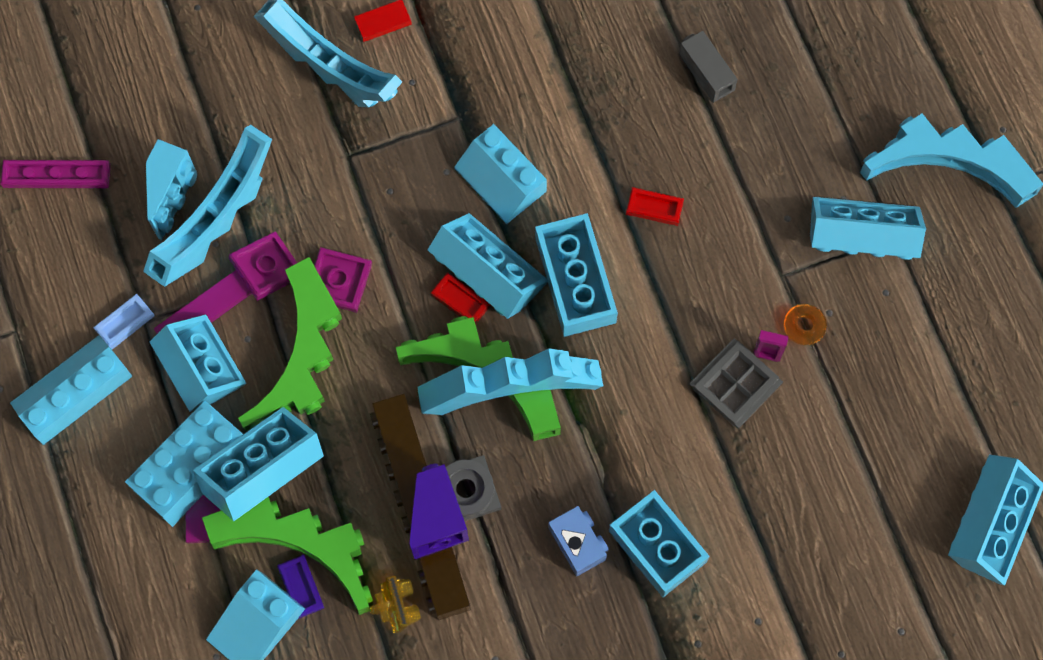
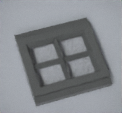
(736, 383)

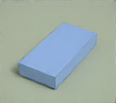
(124, 321)

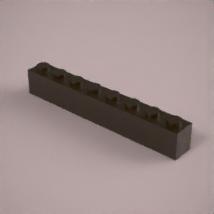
(406, 460)

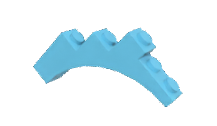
(304, 44)
(956, 148)
(215, 215)
(507, 377)

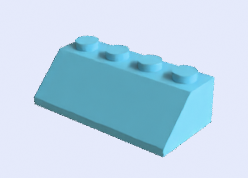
(867, 228)
(487, 265)
(70, 390)
(996, 518)

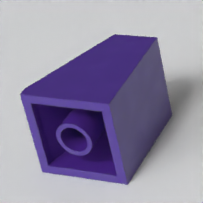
(436, 513)

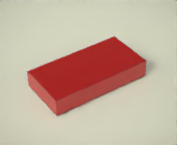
(382, 20)
(654, 206)
(460, 298)

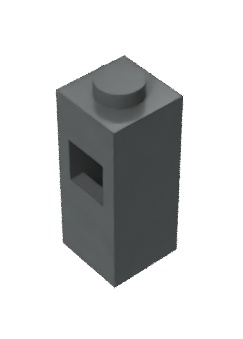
(707, 66)

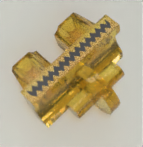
(391, 604)

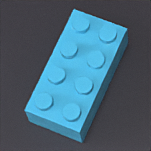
(576, 275)
(258, 463)
(168, 477)

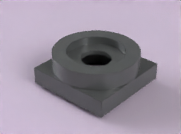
(485, 497)

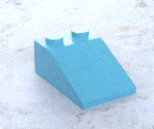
(255, 620)

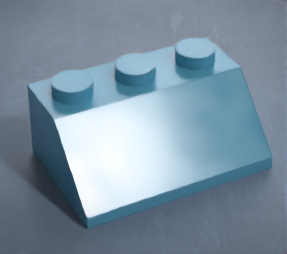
(501, 174)
(197, 361)

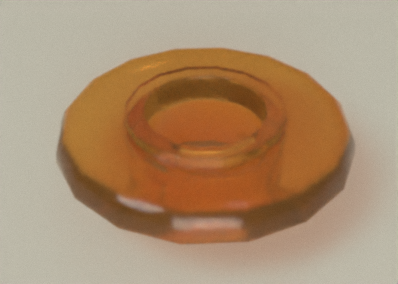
(801, 336)

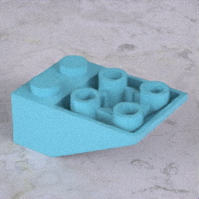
(167, 179)

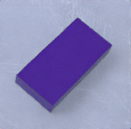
(301, 584)

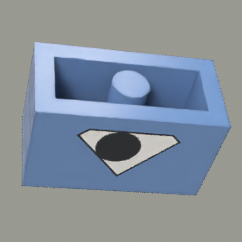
(578, 541)

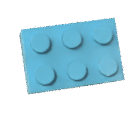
(658, 543)

